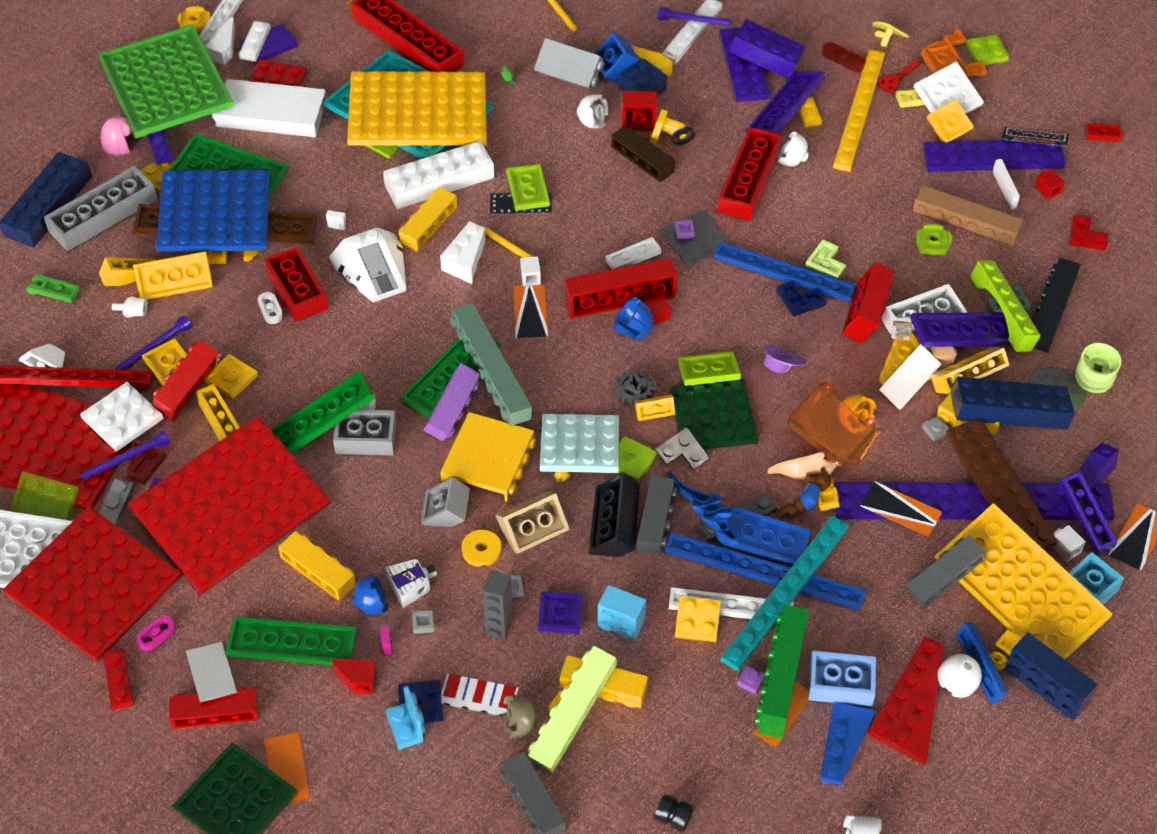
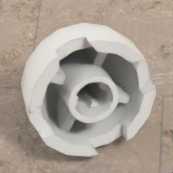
(593, 111)
(793, 151)
(960, 675)

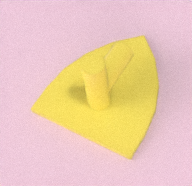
(886, 35)

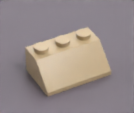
(533, 521)

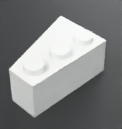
(464, 252)

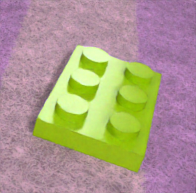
(527, 187)
(709, 368)

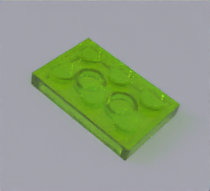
(44, 497)

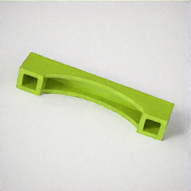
(1021, 329)

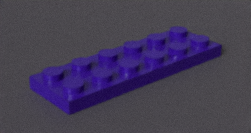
(746, 77)
(787, 101)
(961, 329)

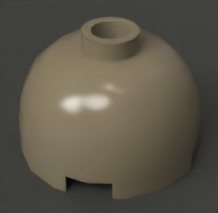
(519, 716)

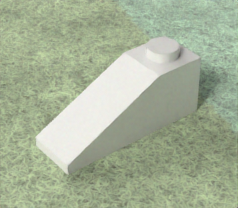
(222, 44)

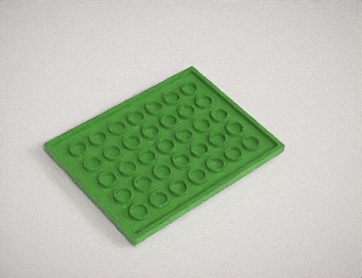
(165, 80)

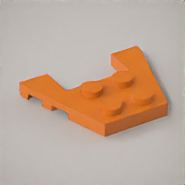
(942, 54)

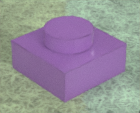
(684, 229)
(751, 679)

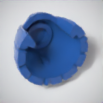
(634, 319)

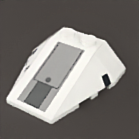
(372, 263)

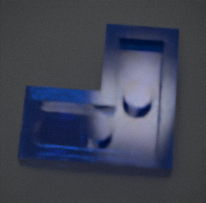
(797, 302)
(428, 695)

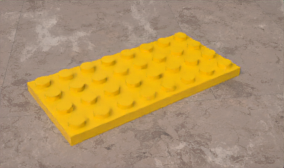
(1028, 587)

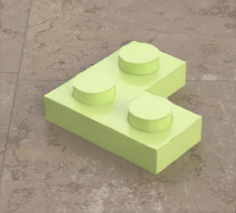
(823, 262)

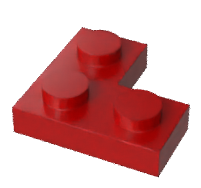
(1084, 237)

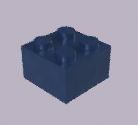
(643, 77)

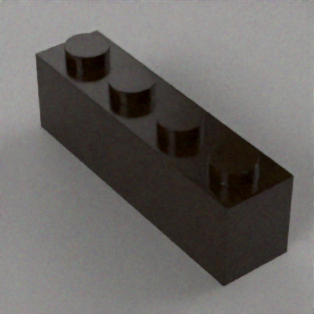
(643, 153)

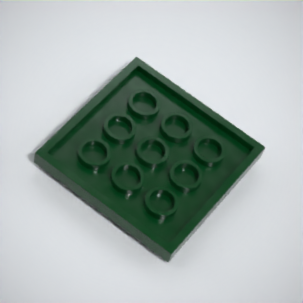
(715, 413)
(235, 795)

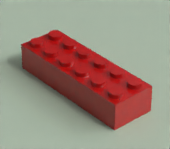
(749, 174)
(613, 288)

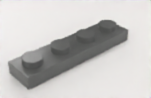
(761, 505)

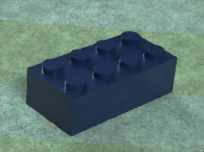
(1050, 676)

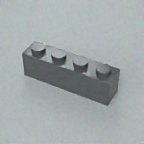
(655, 515)
(946, 571)
(497, 604)
(531, 795)

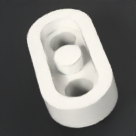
(270, 308)

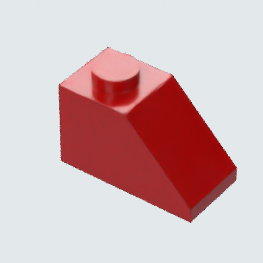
(356, 674)

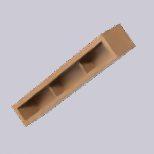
(968, 215)

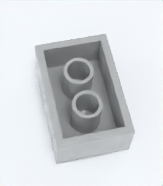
(366, 433)

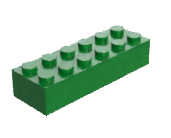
(781, 671)

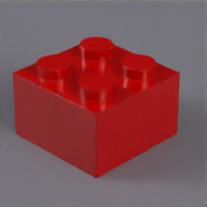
(639, 110)

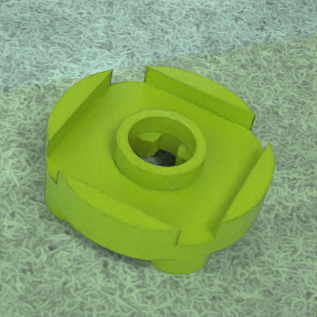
(930, 247)

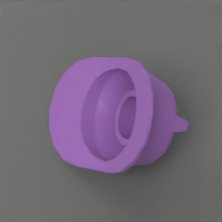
(780, 360)

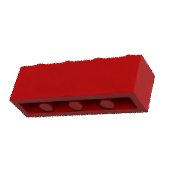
(188, 711)

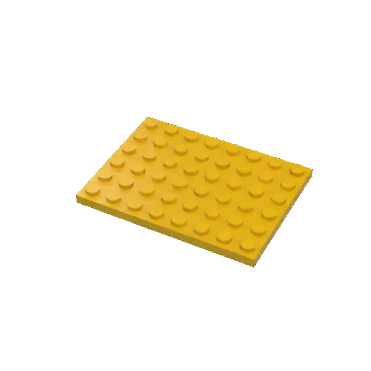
(417, 108)

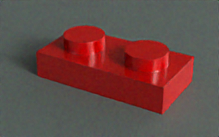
(1103, 132)

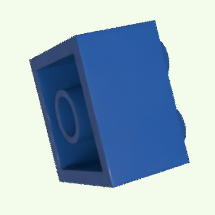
(617, 56)

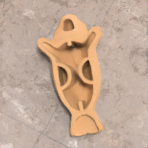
(799, 467)

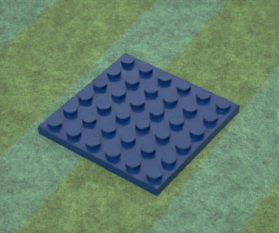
(213, 210)

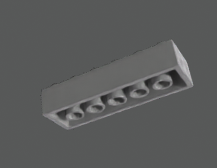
(100, 208)

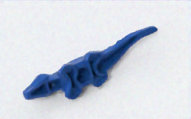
(710, 511)

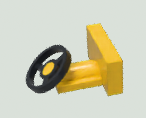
(672, 127)

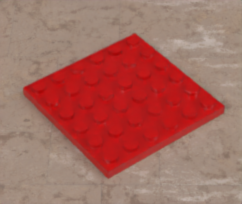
(92, 583)

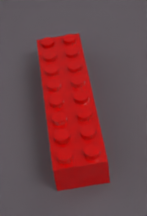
(408, 35)

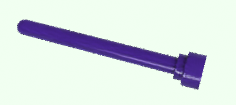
(665, 13)
(182, 324)
(160, 439)

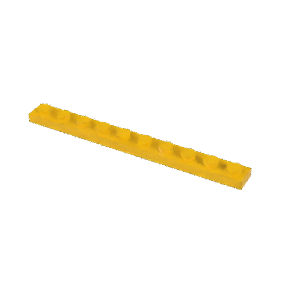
(859, 111)

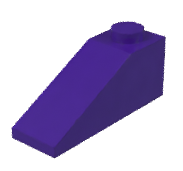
(1099, 464)

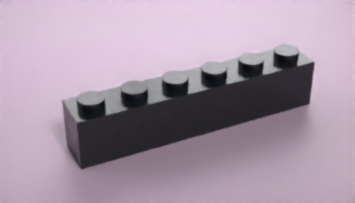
(1054, 301)

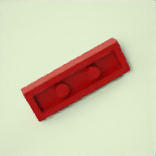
(118, 679)

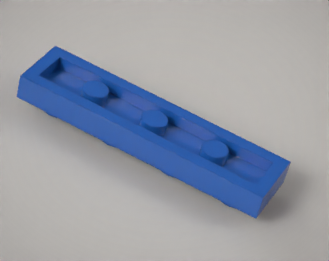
(974, 647)

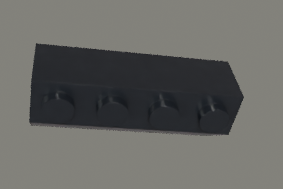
(615, 517)

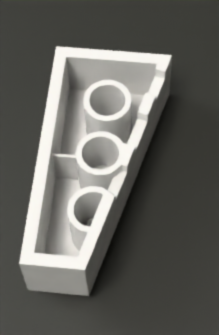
(934, 301)

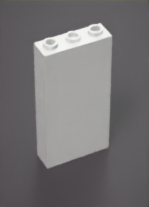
(273, 108)

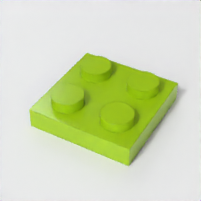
(987, 49)

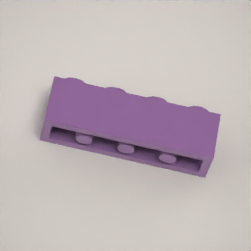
(451, 402)

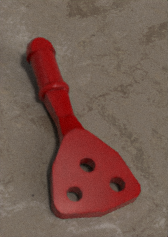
(884, 83)

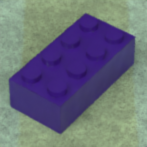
(767, 48)

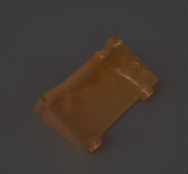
(833, 426)

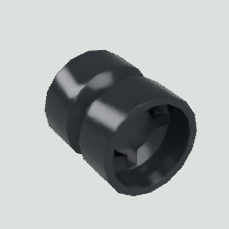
(676, 813)

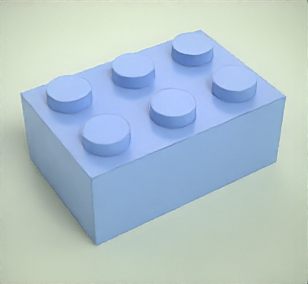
(842, 678)

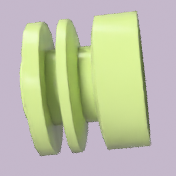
(1097, 367)

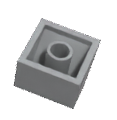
(445, 504)

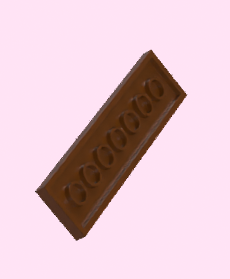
(998, 480)

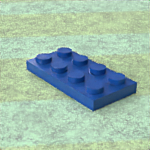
(768, 536)

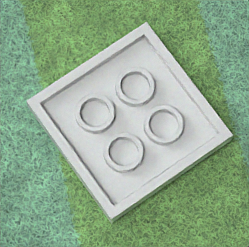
(947, 86)
(121, 416)

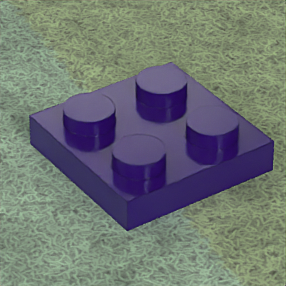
(560, 612)

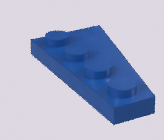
(844, 738)

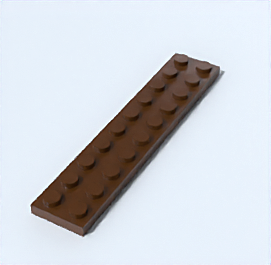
(281, 225)

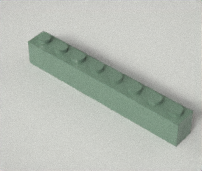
(491, 364)

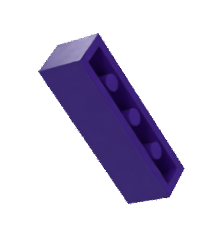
(1088, 513)

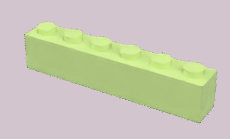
(572, 709)

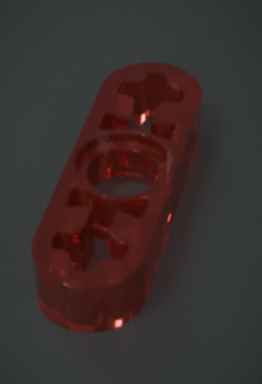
(833, 52)

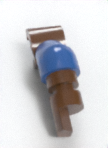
(809, 496)

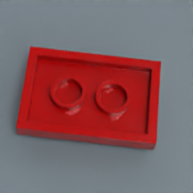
(278, 73)

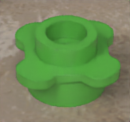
(507, 75)

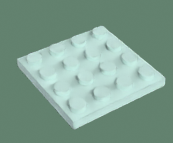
(579, 443)

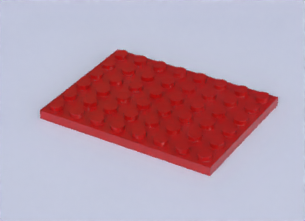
(50, 439)
(229, 504)

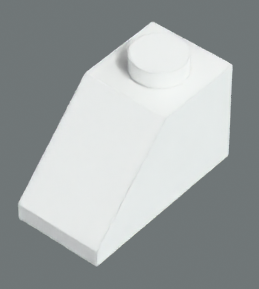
(44, 357)

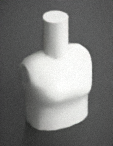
(132, 307)

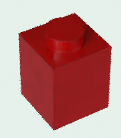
(1049, 184)
(659, 308)

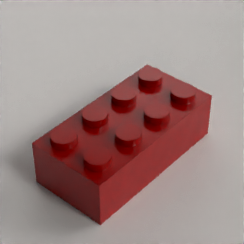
(296, 284)
(868, 303)
(185, 380)

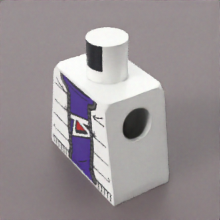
(409, 580)

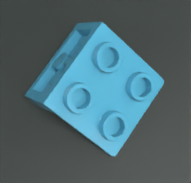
(406, 721)

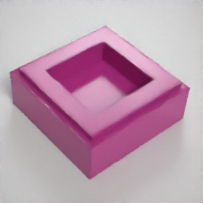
(385, 638)

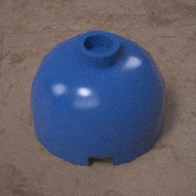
(370, 596)

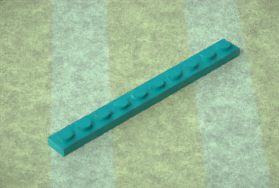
(784, 593)

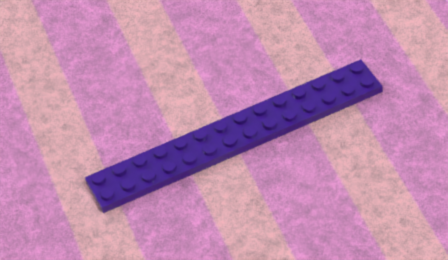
(965, 500)

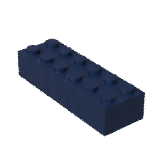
(48, 192)
(1012, 403)

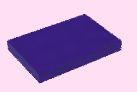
(277, 42)

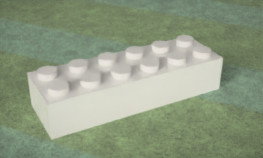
(446, 170)

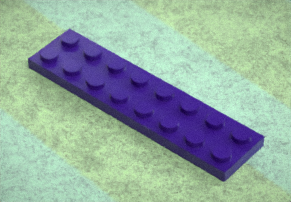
(983, 154)

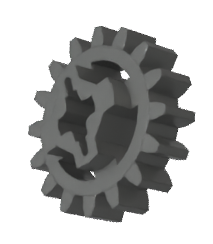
(634, 387)

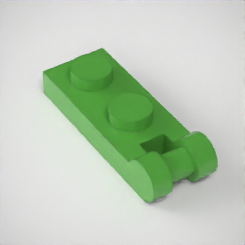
(53, 288)

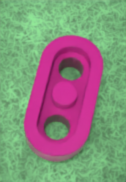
(155, 633)

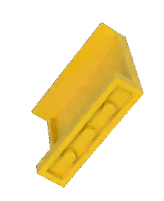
(489, 454)

